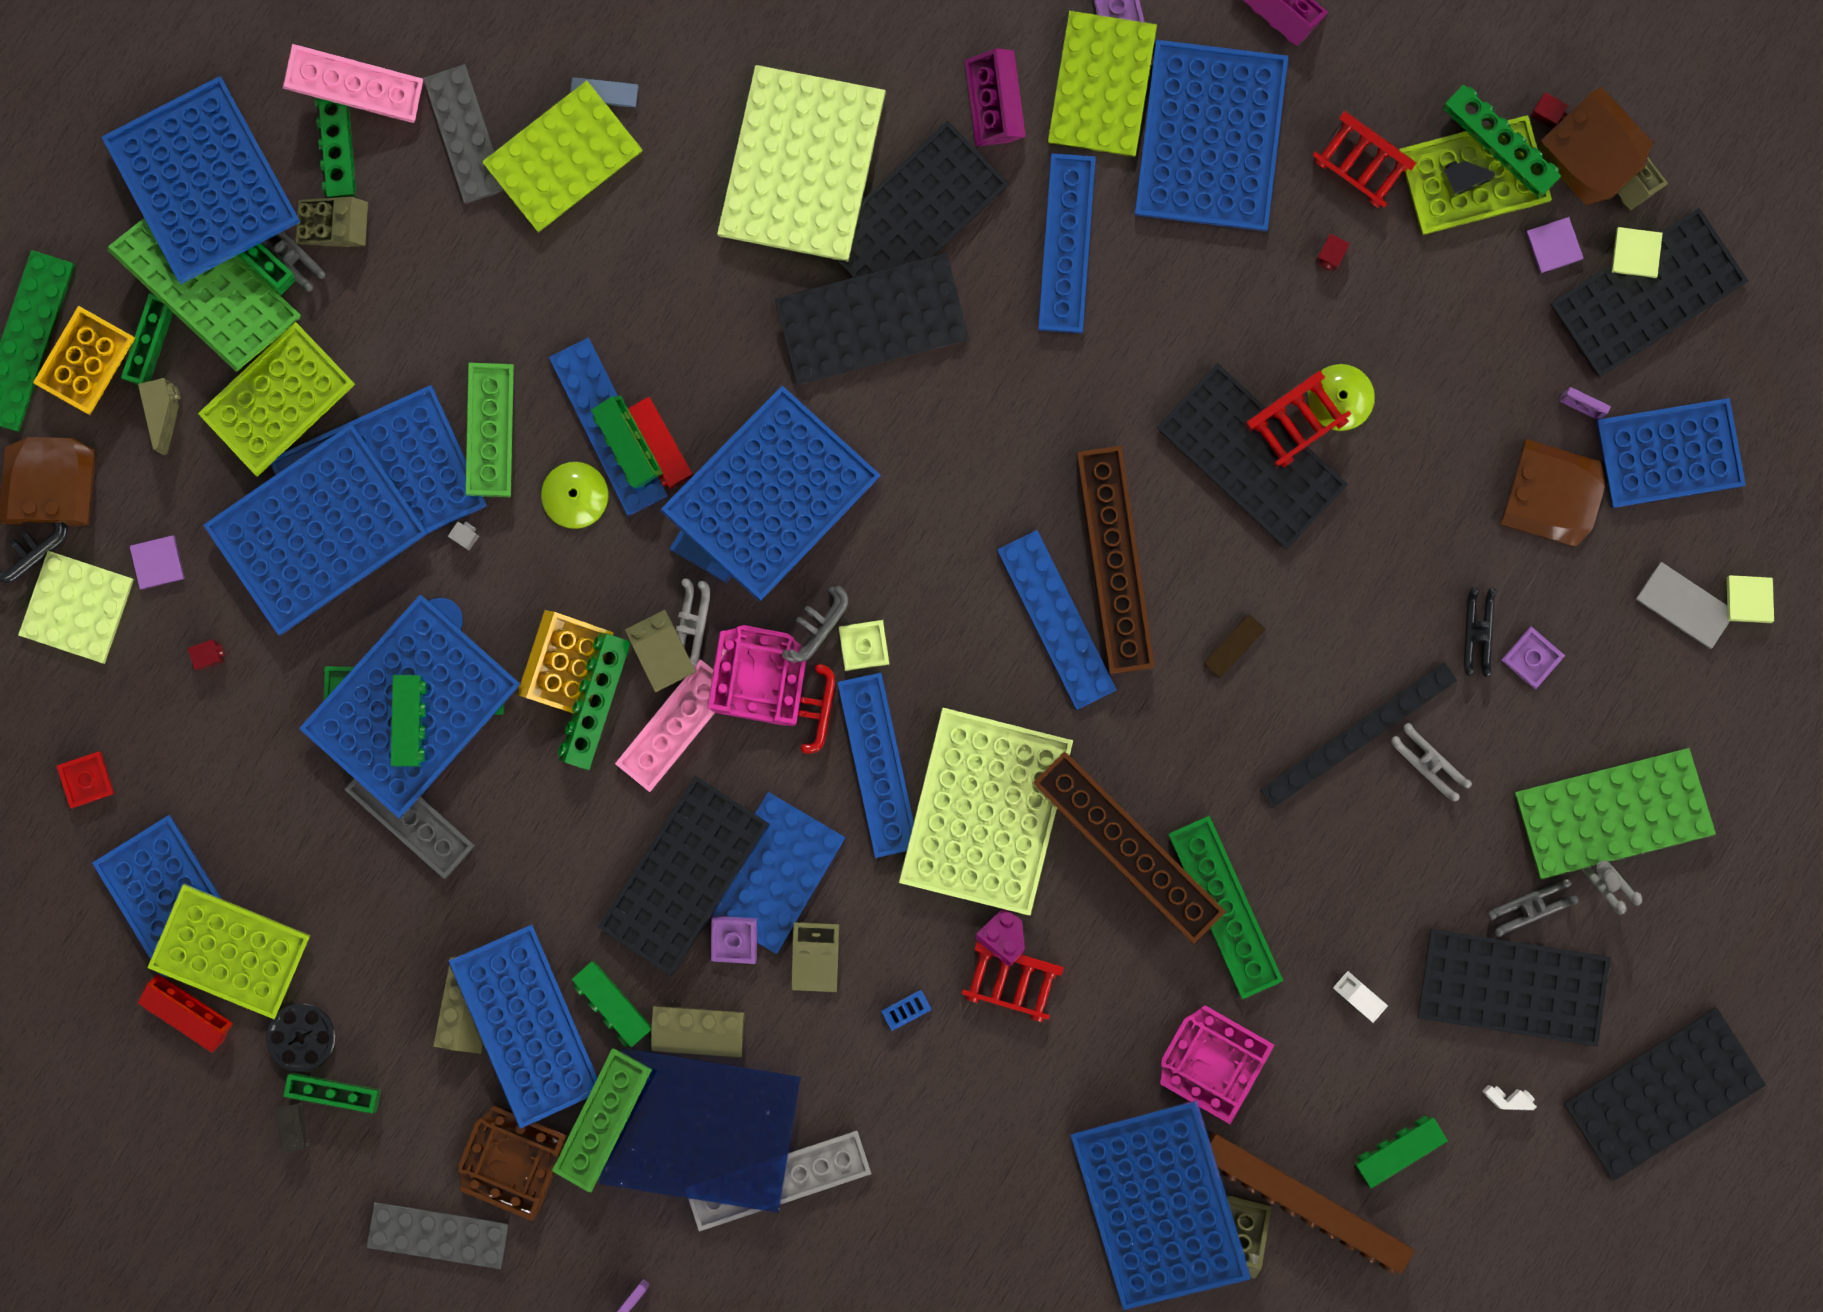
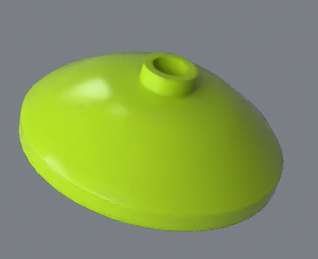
(1359, 396)
(585, 506)

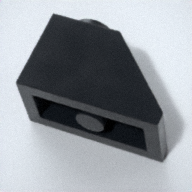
(1464, 177)

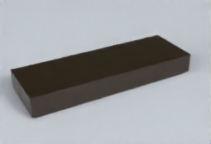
(1234, 646)

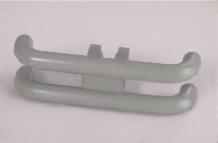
(691, 623)
(1430, 763)
(1609, 881)

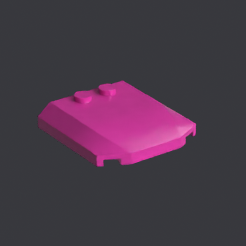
(754, 678)
(1214, 1062)

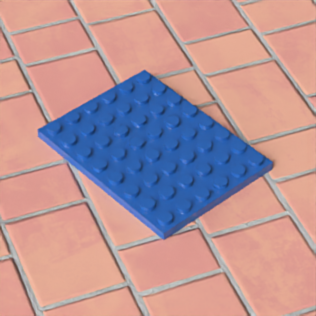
(1211, 135)
(200, 180)
(417, 454)
(770, 493)
(315, 529)
(460, 698)
(1160, 1205)

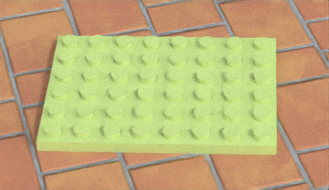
(801, 163)
(978, 815)

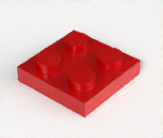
(85, 779)

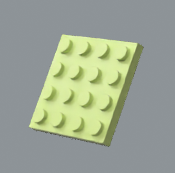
(76, 607)

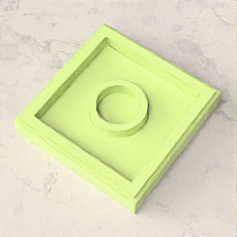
(1636, 252)
(1750, 599)
(863, 645)

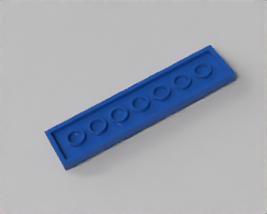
(1066, 243)
(587, 388)
(1056, 620)
(877, 763)

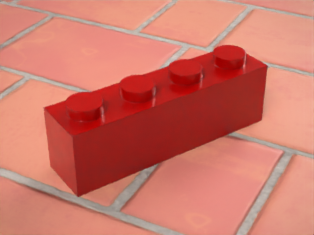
(661, 444)
(185, 1013)

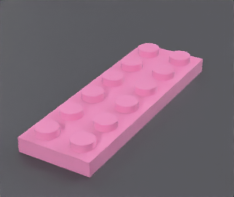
(352, 83)
(670, 730)

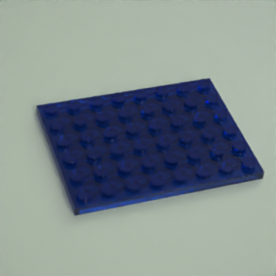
(707, 1133)

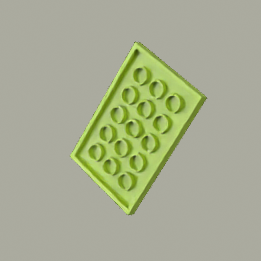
(1102, 83)
(562, 156)
(1502, 195)
(276, 399)
(228, 951)

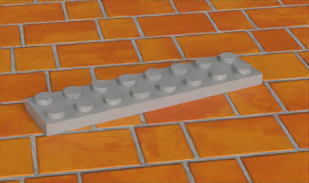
(806, 1173)

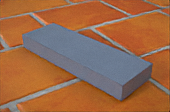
(611, 92)

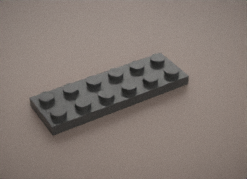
(463, 131)
(420, 829)
(438, 1235)

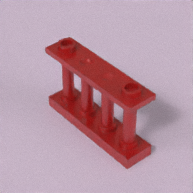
(1367, 136)
(1278, 410)
(1028, 965)

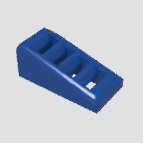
(886, 1012)

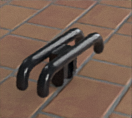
(37, 554)
(1479, 631)

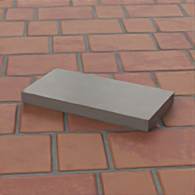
(1684, 605)

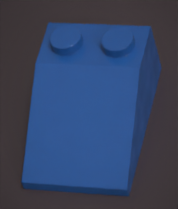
(692, 552)

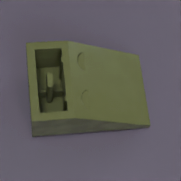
(332, 222)
(815, 957)

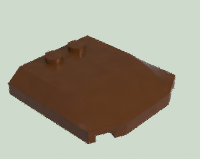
(1597, 148)
(47, 481)
(1554, 494)
(510, 1163)

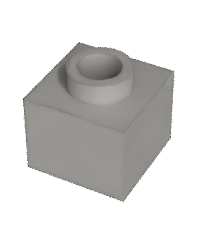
(464, 535)

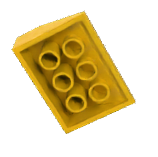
(84, 360)
(559, 661)

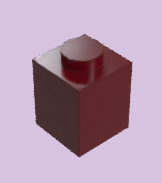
(1549, 110)
(1332, 252)
(206, 654)

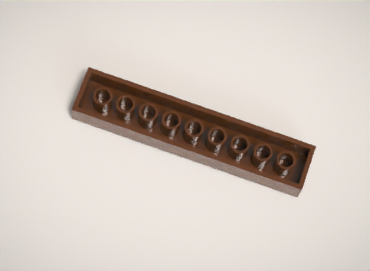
(1115, 560)
(1129, 848)
(1312, 1206)

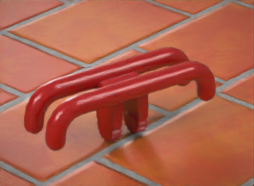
(825, 705)

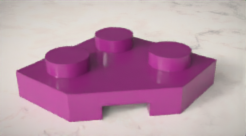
(1003, 936)

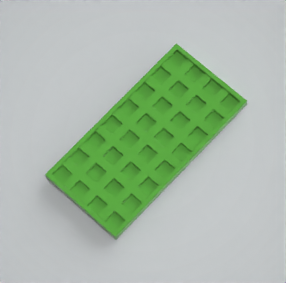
(223, 306)
(1614, 813)

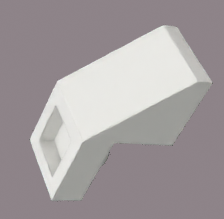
(1360, 996)
(1517, 1100)

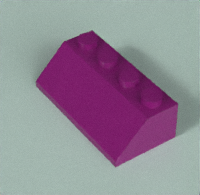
(1290, 17)
(994, 97)

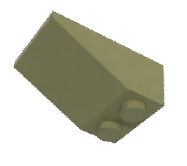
(160, 409)
(660, 650)
(1252, 1228)

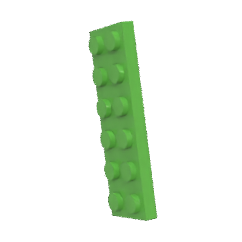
(489, 430)
(601, 1120)

